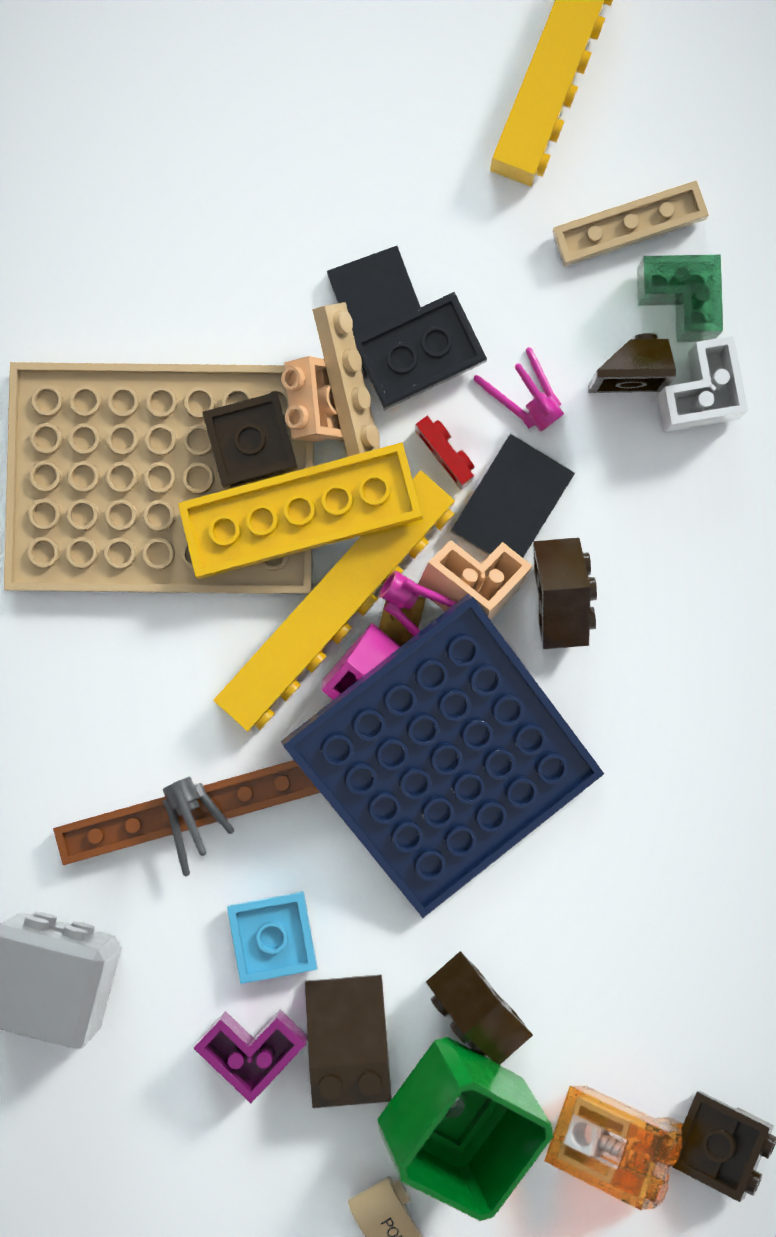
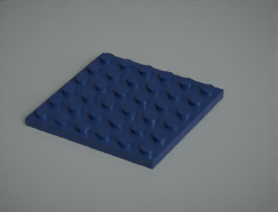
(443, 756)

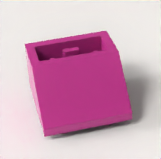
(360, 658)

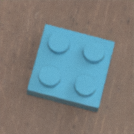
(272, 937)

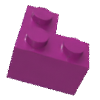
(247, 1060)

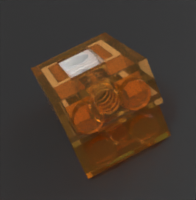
(646, 1156)

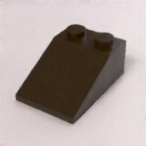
(347, 1041)

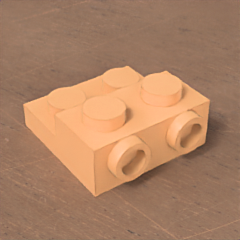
(310, 401)

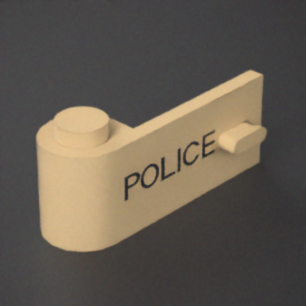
(383, 1210)

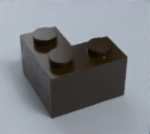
(564, 593)
(477, 1010)

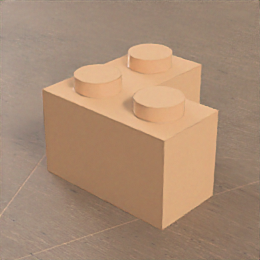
(491, 584)

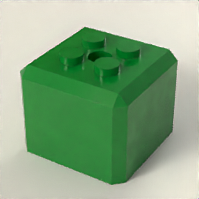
(470, 1151)

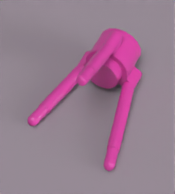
(542, 409)
(403, 592)

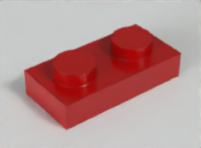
(436, 439)

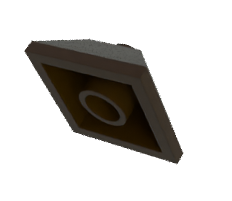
(638, 366)

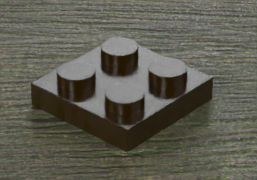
(249, 439)

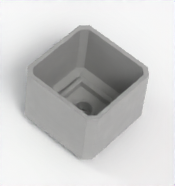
(55, 978)

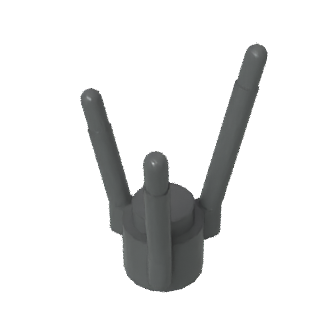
(181, 800)

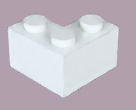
(714, 394)

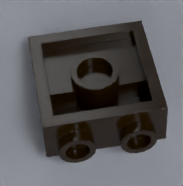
(724, 1146)

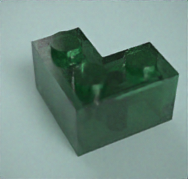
(691, 285)

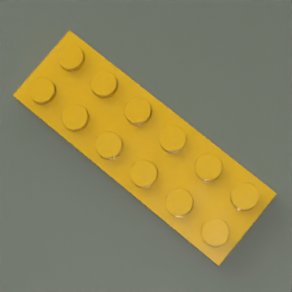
(300, 511)

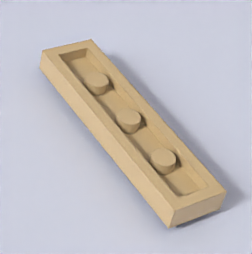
(630, 223)
(346, 378)

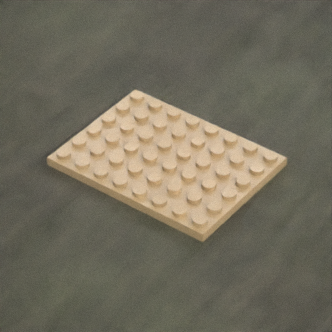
(101, 473)

